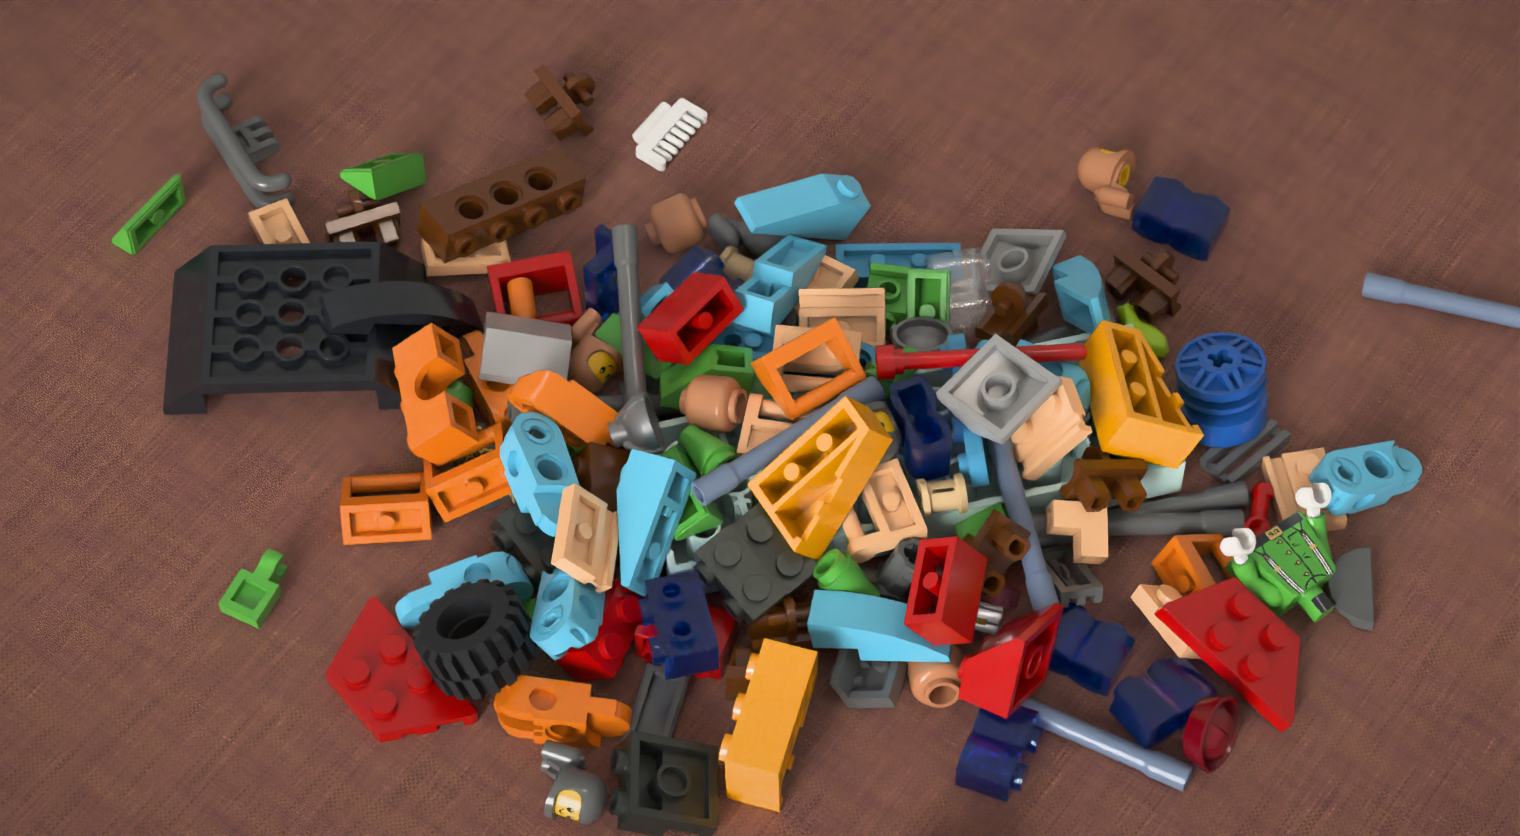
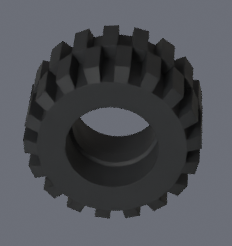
(475, 639)

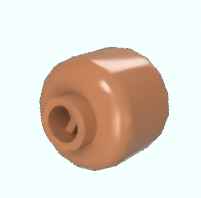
(676, 223)
(714, 403)
(937, 681)

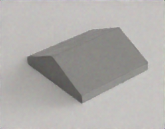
(1021, 256)
(522, 346)
(997, 390)

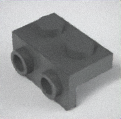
(867, 682)

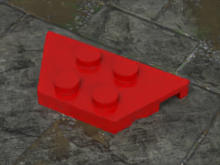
(1241, 644)
(388, 682)

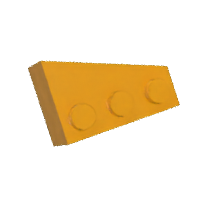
(1131, 402)
(822, 476)
(768, 723)

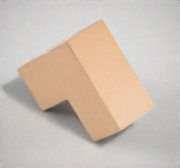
(1087, 529)

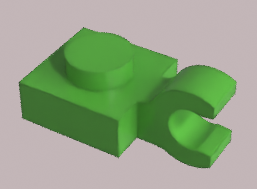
(255, 593)

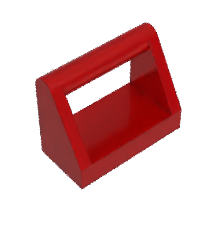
(548, 275)

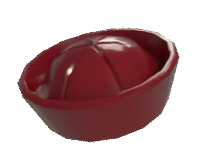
(1211, 731)

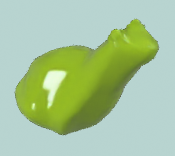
(1154, 337)

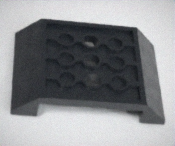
(232, 327)

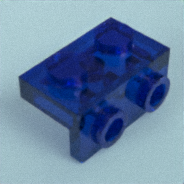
(601, 276)

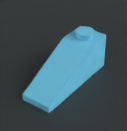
(809, 208)
(649, 510)

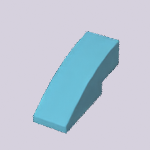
(777, 281)
(1081, 293)
(871, 626)

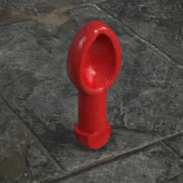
(1262, 495)

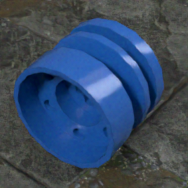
(1223, 387)

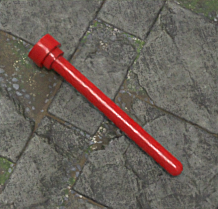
(894, 362)

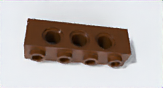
(501, 205)

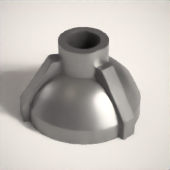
(920, 333)
(637, 426)

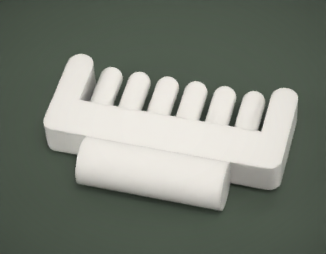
(658, 129)

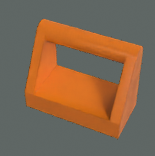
(836, 341)
(472, 482)
(385, 516)
(1181, 562)

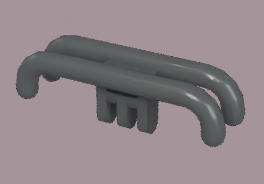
(242, 144)

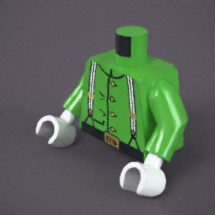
(1289, 560)

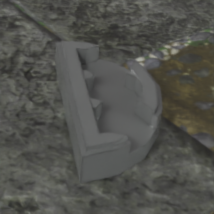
(1352, 588)

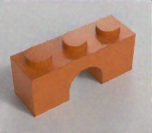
(435, 420)

